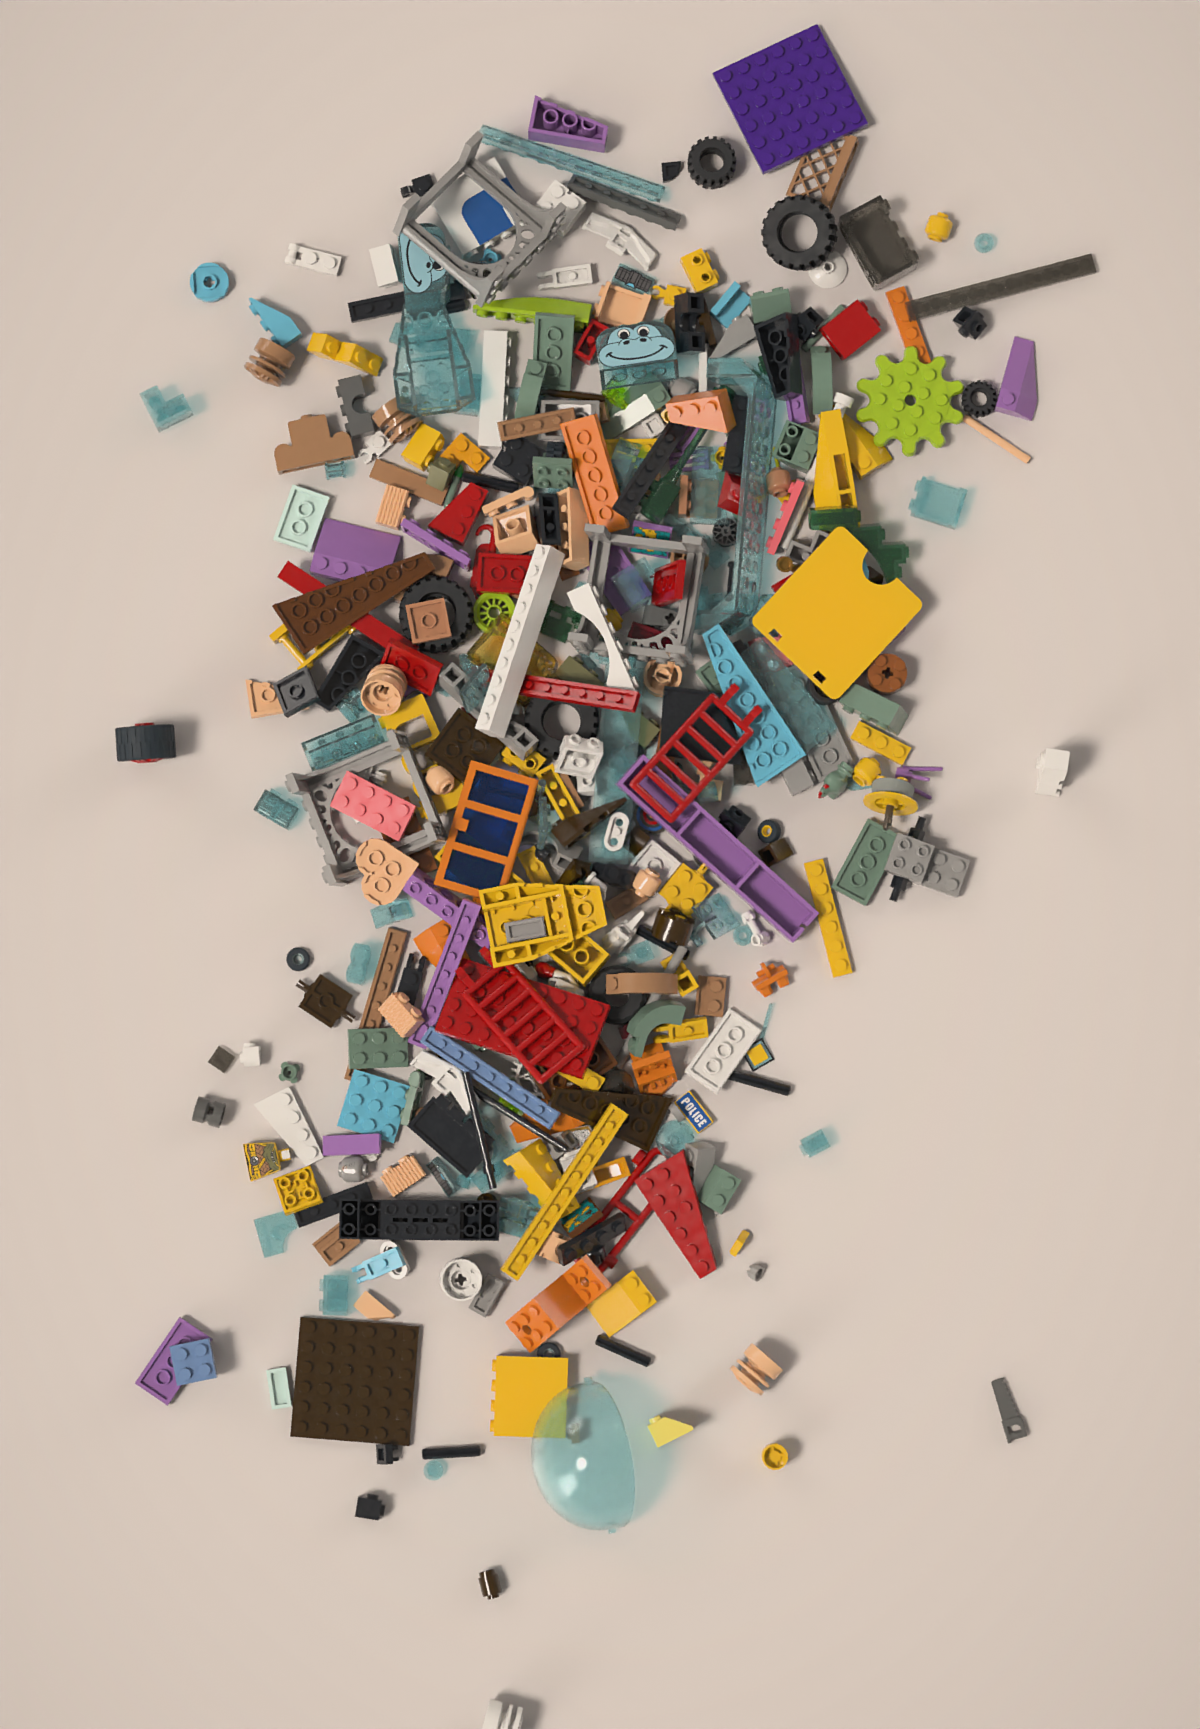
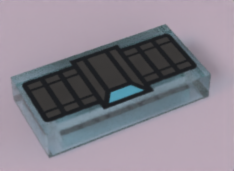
(633, 280)
(443, 1176)

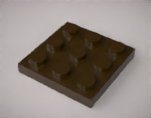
(460, 744)

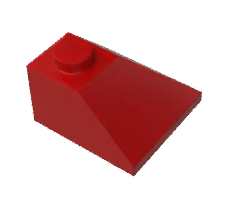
(730, 493)

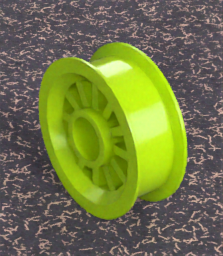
(485, 598)

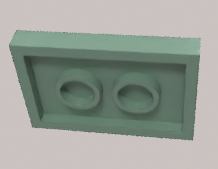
(376, 1048)

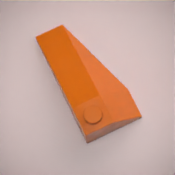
(433, 940)
(563, 1123)

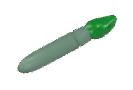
(454, 485)

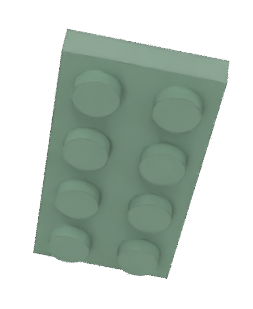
(555, 347)
(865, 863)

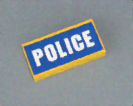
(693, 1112)

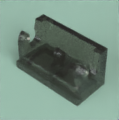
(742, 774)

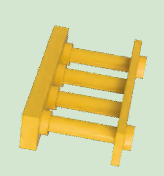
(281, 635)

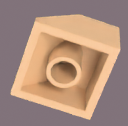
(515, 531)

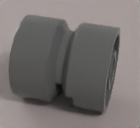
(202, 1110)

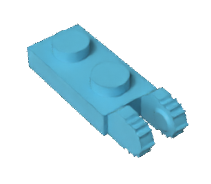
(380, 1264)

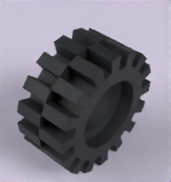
(982, 387)

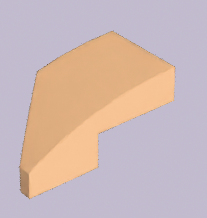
(372, 1308)

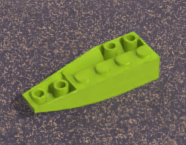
(524, 310)

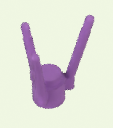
(906, 773)

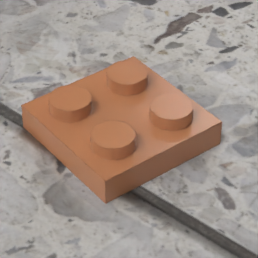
(428, 621)

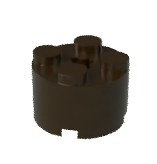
(672, 926)

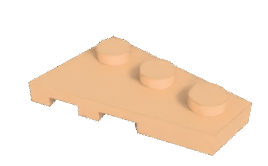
(263, 699)

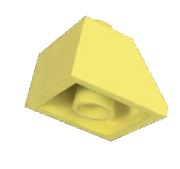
(667, 1429)

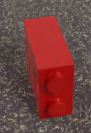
(850, 329)

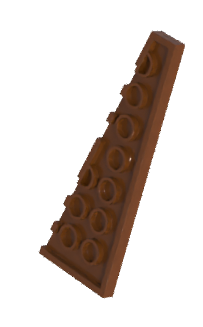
(328, 610)

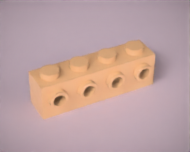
(572, 525)

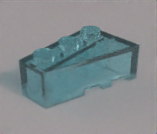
(625, 460)

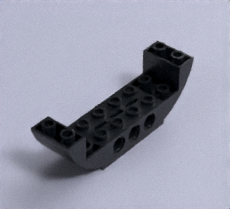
(419, 1220)

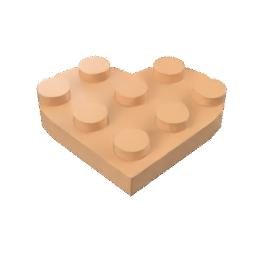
(384, 870)

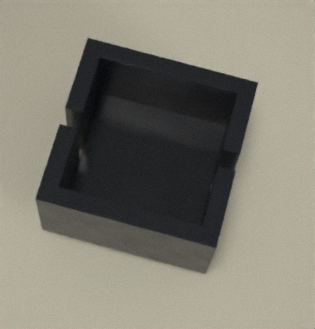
(517, 460)

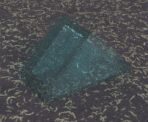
(391, 913)

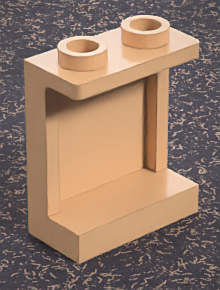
(620, 306)

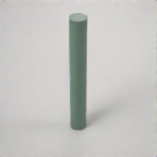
(810, 342)

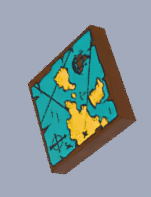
(581, 1218)

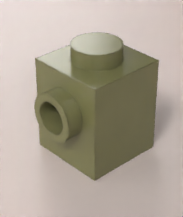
(440, 473)

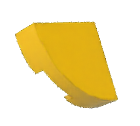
(739, 1242)

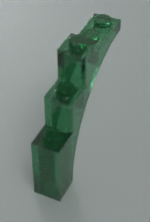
(886, 554)

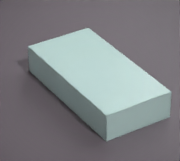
(279, 1388)

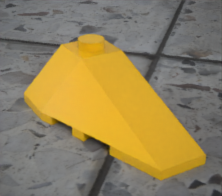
(863, 453)

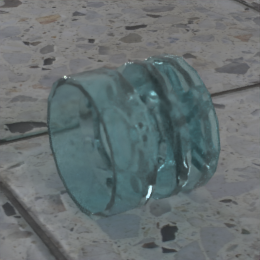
(515, 1216)

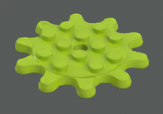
(907, 422)

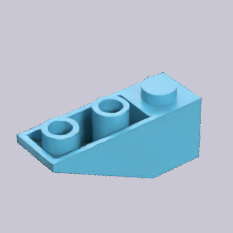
(279, 324)

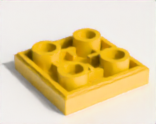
(298, 1190)

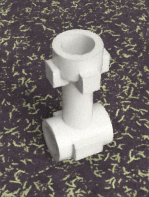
(759, 938)

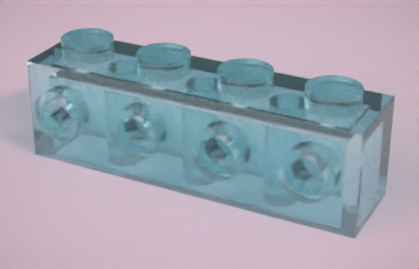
(343, 742)

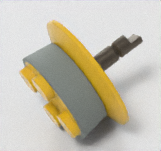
(891, 798)

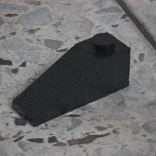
(547, 519)

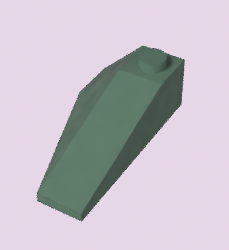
(642, 403)

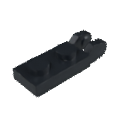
(411, 979)

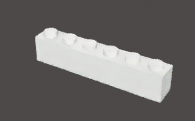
(493, 388)

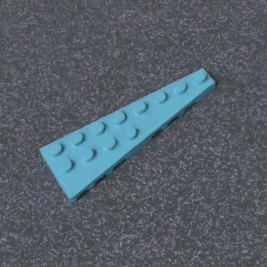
(772, 744)

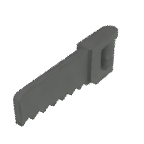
(1007, 1411)

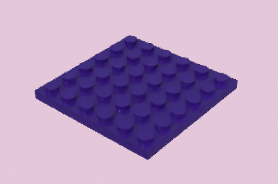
(790, 99)

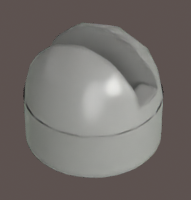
(756, 1272)

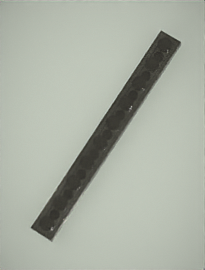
(1000, 287)

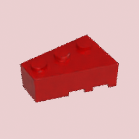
(460, 515)

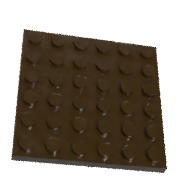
(354, 1381)

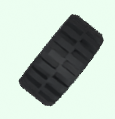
(773, 232)
(455, 595)
(547, 745)

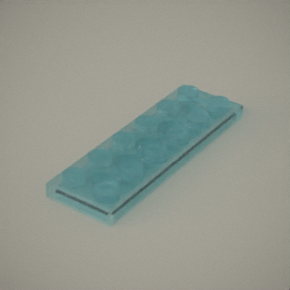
(788, 696)

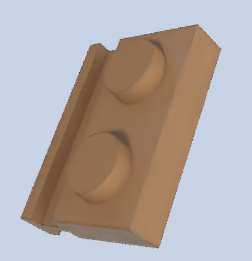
(710, 996)
(333, 1248)

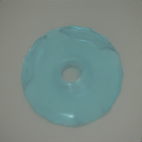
(676, 1130)

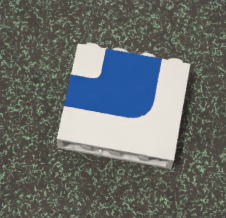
(473, 215)

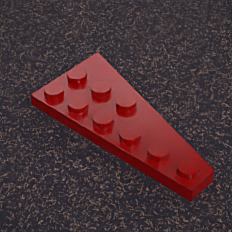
(676, 1203)

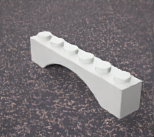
(586, 602)

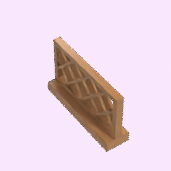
(837, 176)

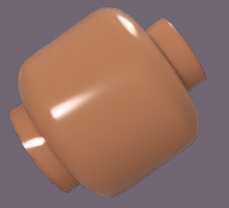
(778, 482)

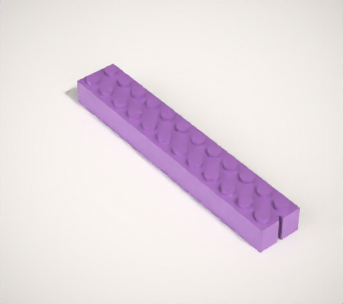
(724, 856)

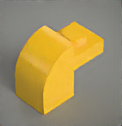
(686, 982)

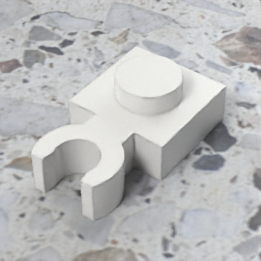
(377, 445)

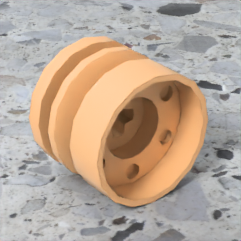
(384, 689)
(756, 1369)

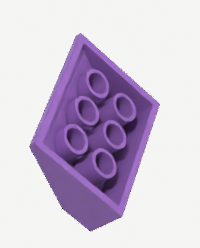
(351, 550)

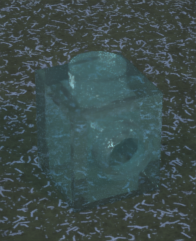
(814, 1144)

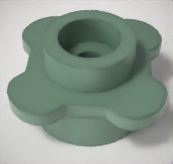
(287, 1067)

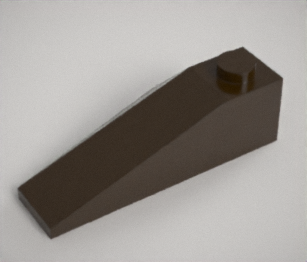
(578, 825)

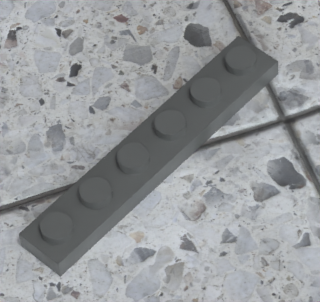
(624, 202)

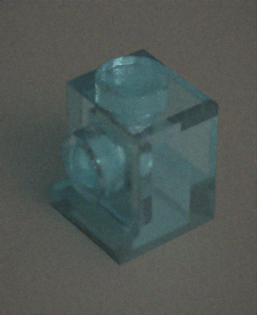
(708, 794)

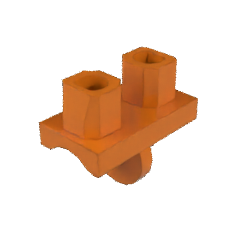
(767, 976)

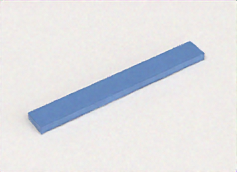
(490, 1078)

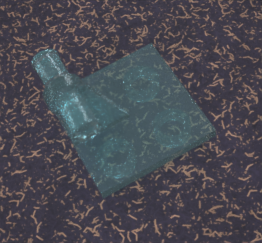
(476, 685)
(715, 917)

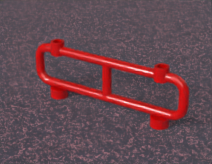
(642, 1160)

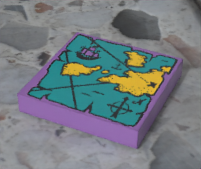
(652, 531)

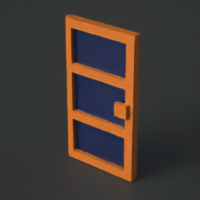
(486, 830)

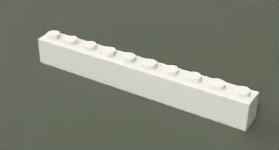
(520, 641)

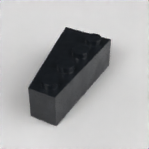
(781, 354)
(349, 668)

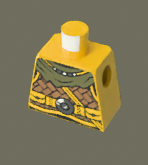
(264, 1159)

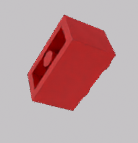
(586, 347)

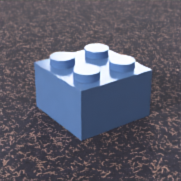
(193, 1361)

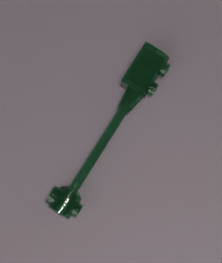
(665, 490)

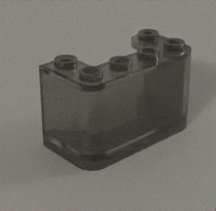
(877, 243)

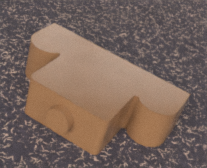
(312, 445)

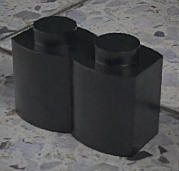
(614, 875)

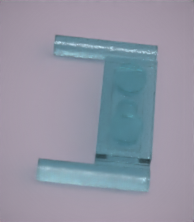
(543, 811)

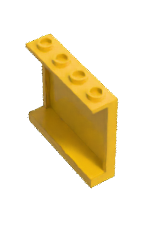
(523, 1391)

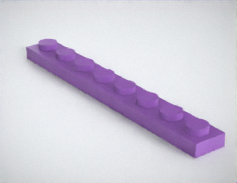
(446, 968)

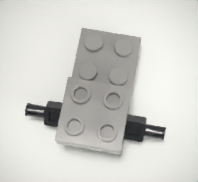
(923, 864)

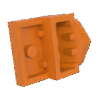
(654, 1070)

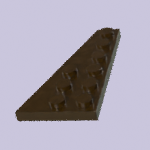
(643, 1111)

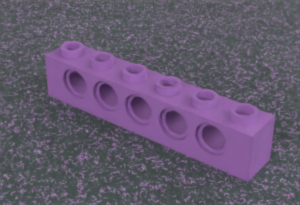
(443, 904)

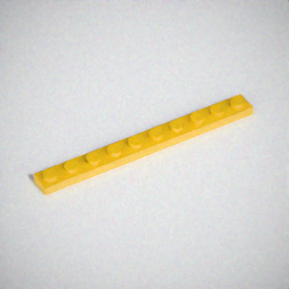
(564, 1191)

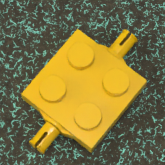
(686, 888)

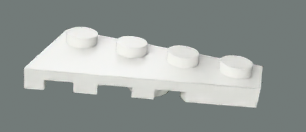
(288, 1120)

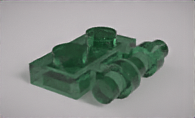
(557, 628)

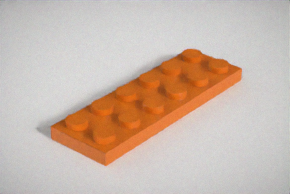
(593, 471)

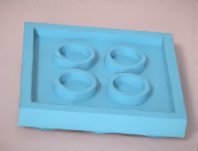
(373, 1105)

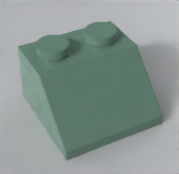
(718, 1189)

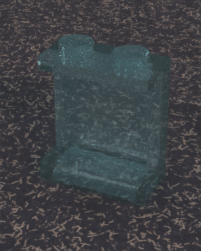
(937, 503)

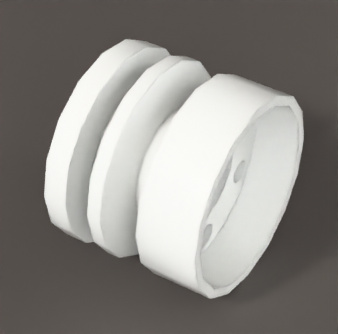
(469, 1287)
(502, 1720)

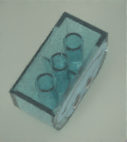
(424, 280)
(636, 355)

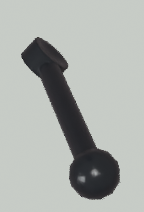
(730, 565)

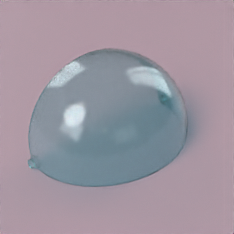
(584, 1458)

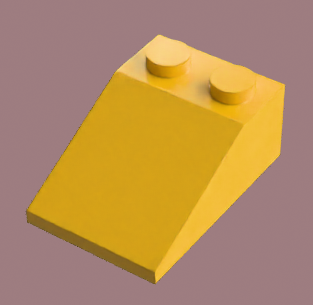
(621, 1303)

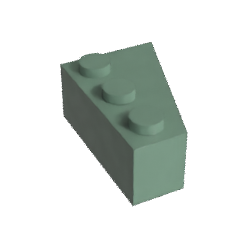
(874, 708)

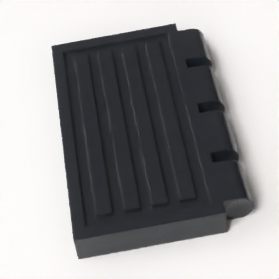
(449, 1135)

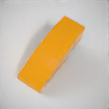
(610, 1172)

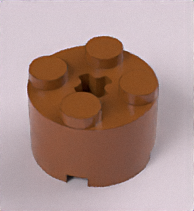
(896, 668)

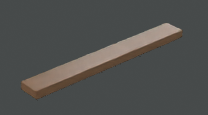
(381, 983)

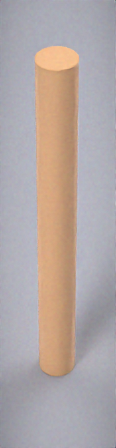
(997, 439)

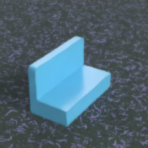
(730, 305)

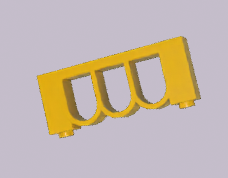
(406, 713)

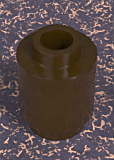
(489, 1584)

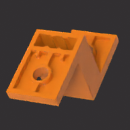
(558, 1303)

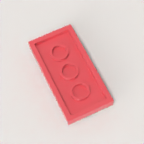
(373, 806)

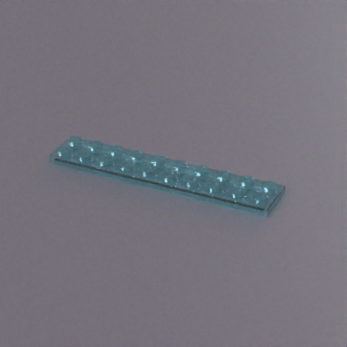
(620, 750)

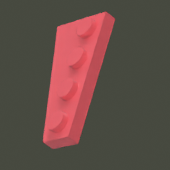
(787, 508)

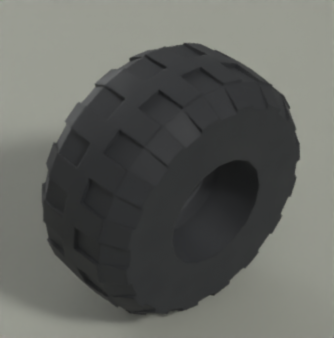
(620, 1014)

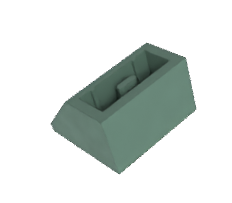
(768, 305)
(796, 446)

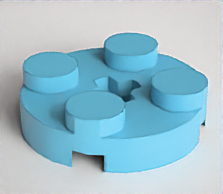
(201, 275)

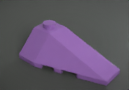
(1018, 387)

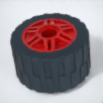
(145, 742)

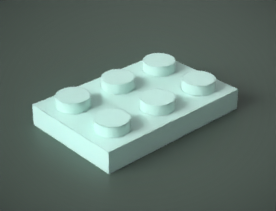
(301, 518)

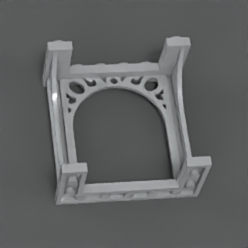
(539, 222)
(586, 636)
(338, 872)

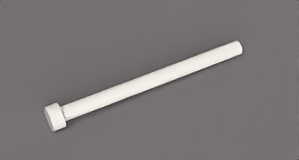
(842, 402)

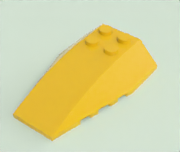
(566, 910)

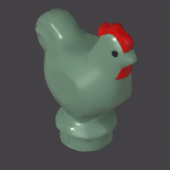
(836, 781)

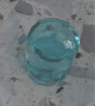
(352, 706)

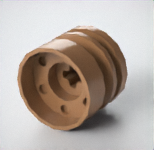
(269, 363)
(400, 423)

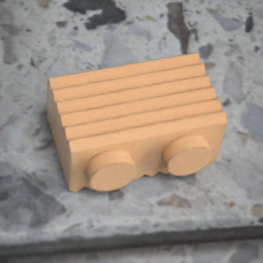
(393, 507)
(401, 1014)
(403, 1175)

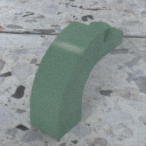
(821, 379)
(530, 389)
(648, 1018)

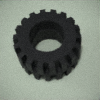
(711, 146)

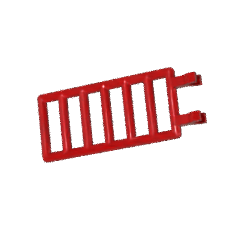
(674, 741)
(504, 1036)

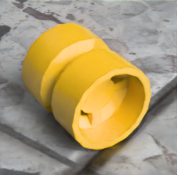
(774, 1456)

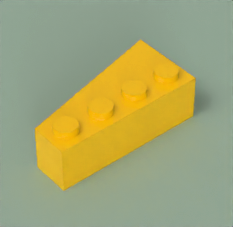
(539, 1172)

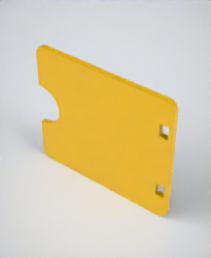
(835, 615)

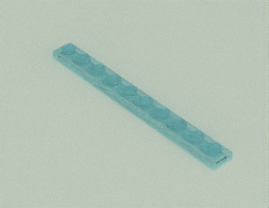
(571, 163)

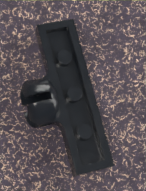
(592, 1241)

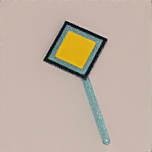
(759, 1054)

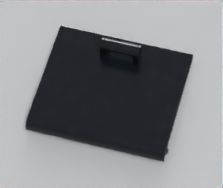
(677, 708)

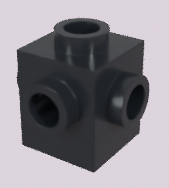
(973, 322)
(808, 323)
(734, 820)

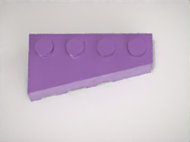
(565, 128)

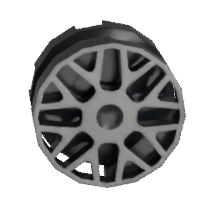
(725, 534)

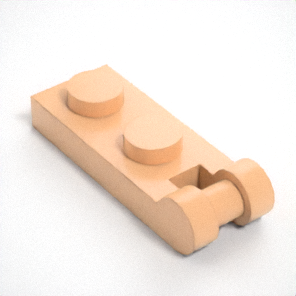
(509, 501)

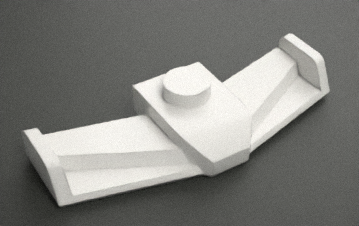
(620, 238)
(447, 1077)

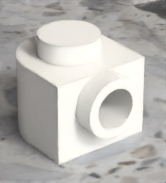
(251, 1055)

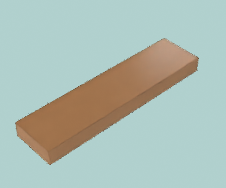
(534, 424)
(406, 480)

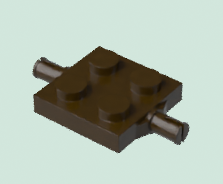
(325, 1001)

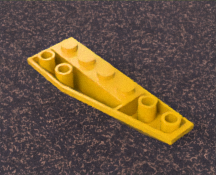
(833, 468)

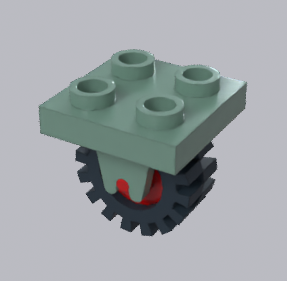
(554, 468)

